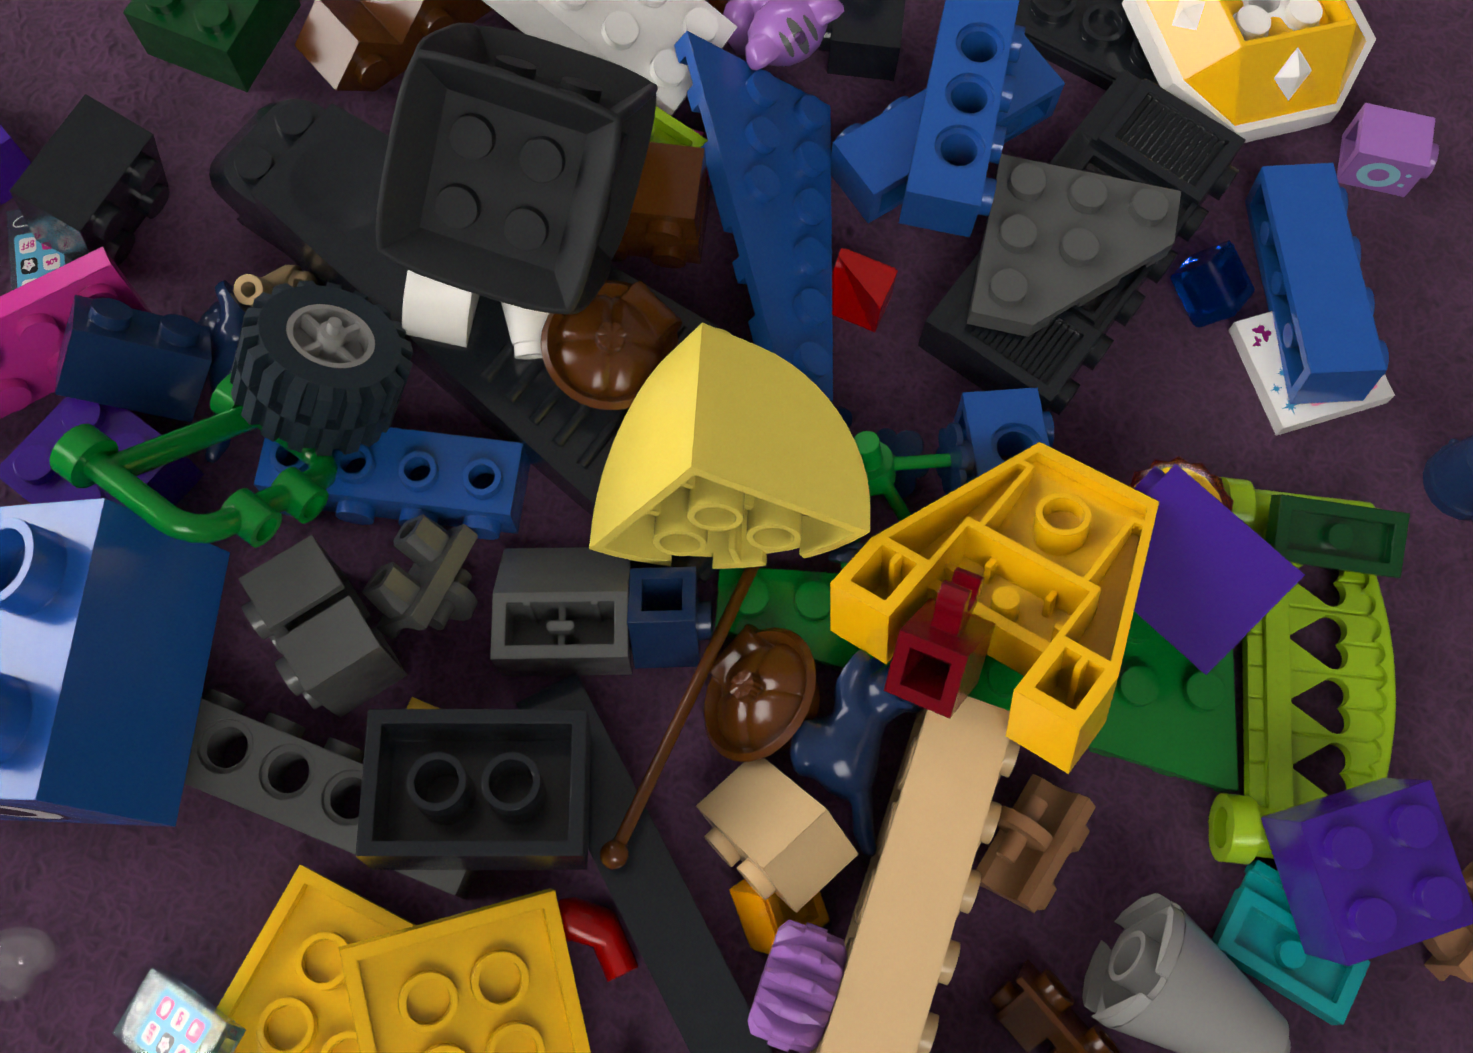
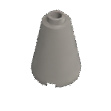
(1178, 987)

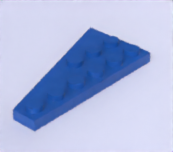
(774, 194)

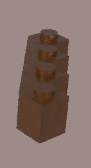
(373, 40)

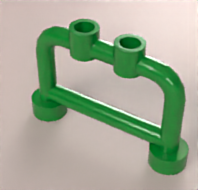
(90, 457)

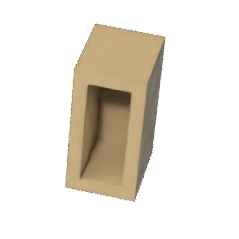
(777, 832)

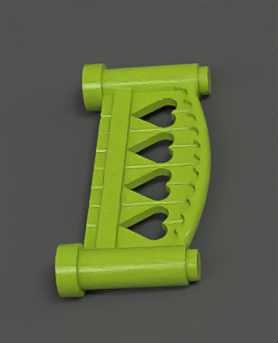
(1279, 670)

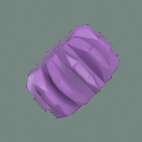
(798, 987)

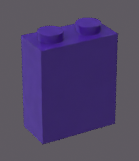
(1205, 571)

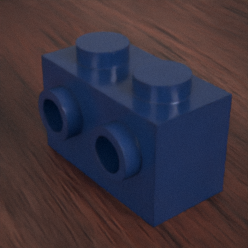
(133, 358)

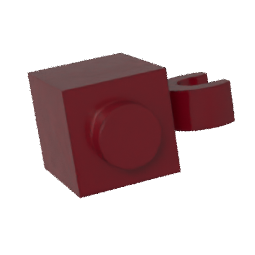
(942, 648)

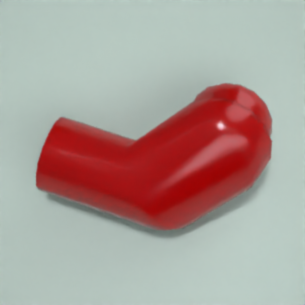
(600, 929)

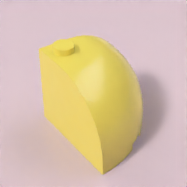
(729, 462)

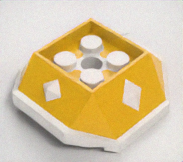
(1255, 62)

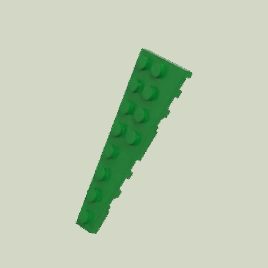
(1159, 715)

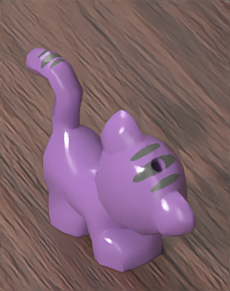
(779, 30)

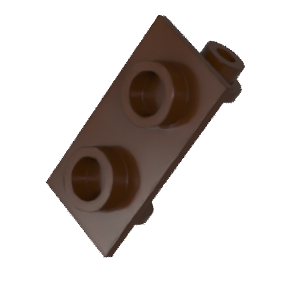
(1044, 1010)

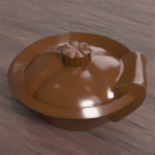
(609, 346)
(760, 693)

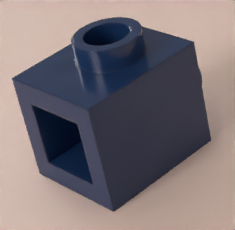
(667, 617)

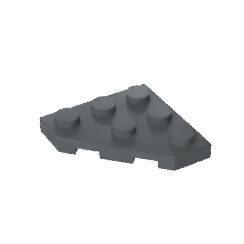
(1062, 241)

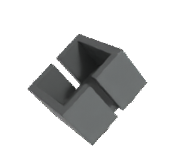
(320, 629)

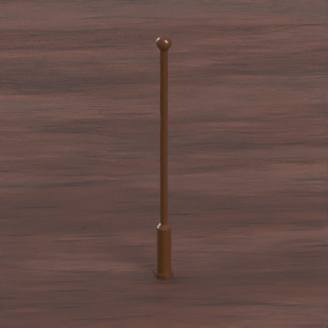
(614, 852)

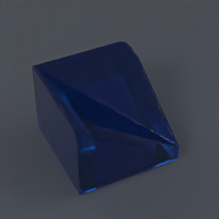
(1213, 284)

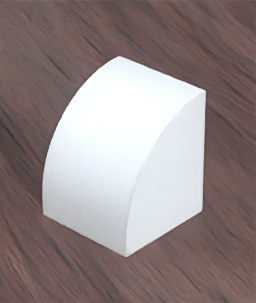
(437, 310)

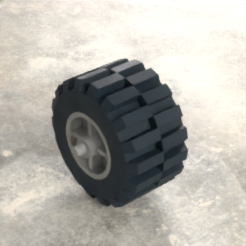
(320, 367)

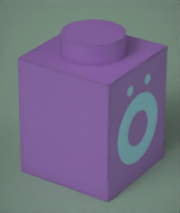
(1387, 150)

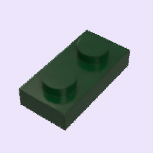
(1338, 535)

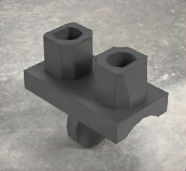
(434, 585)

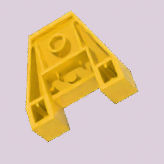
(1060, 582)

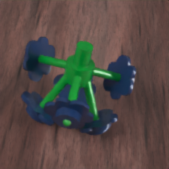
(895, 463)

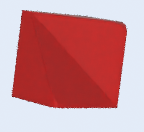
(861, 289)

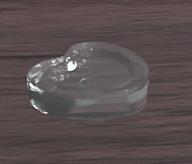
(24, 956)

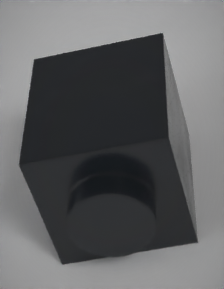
(865, 39)

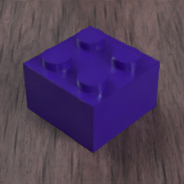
(29, 469)
(1369, 870)

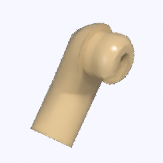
(250, 286)

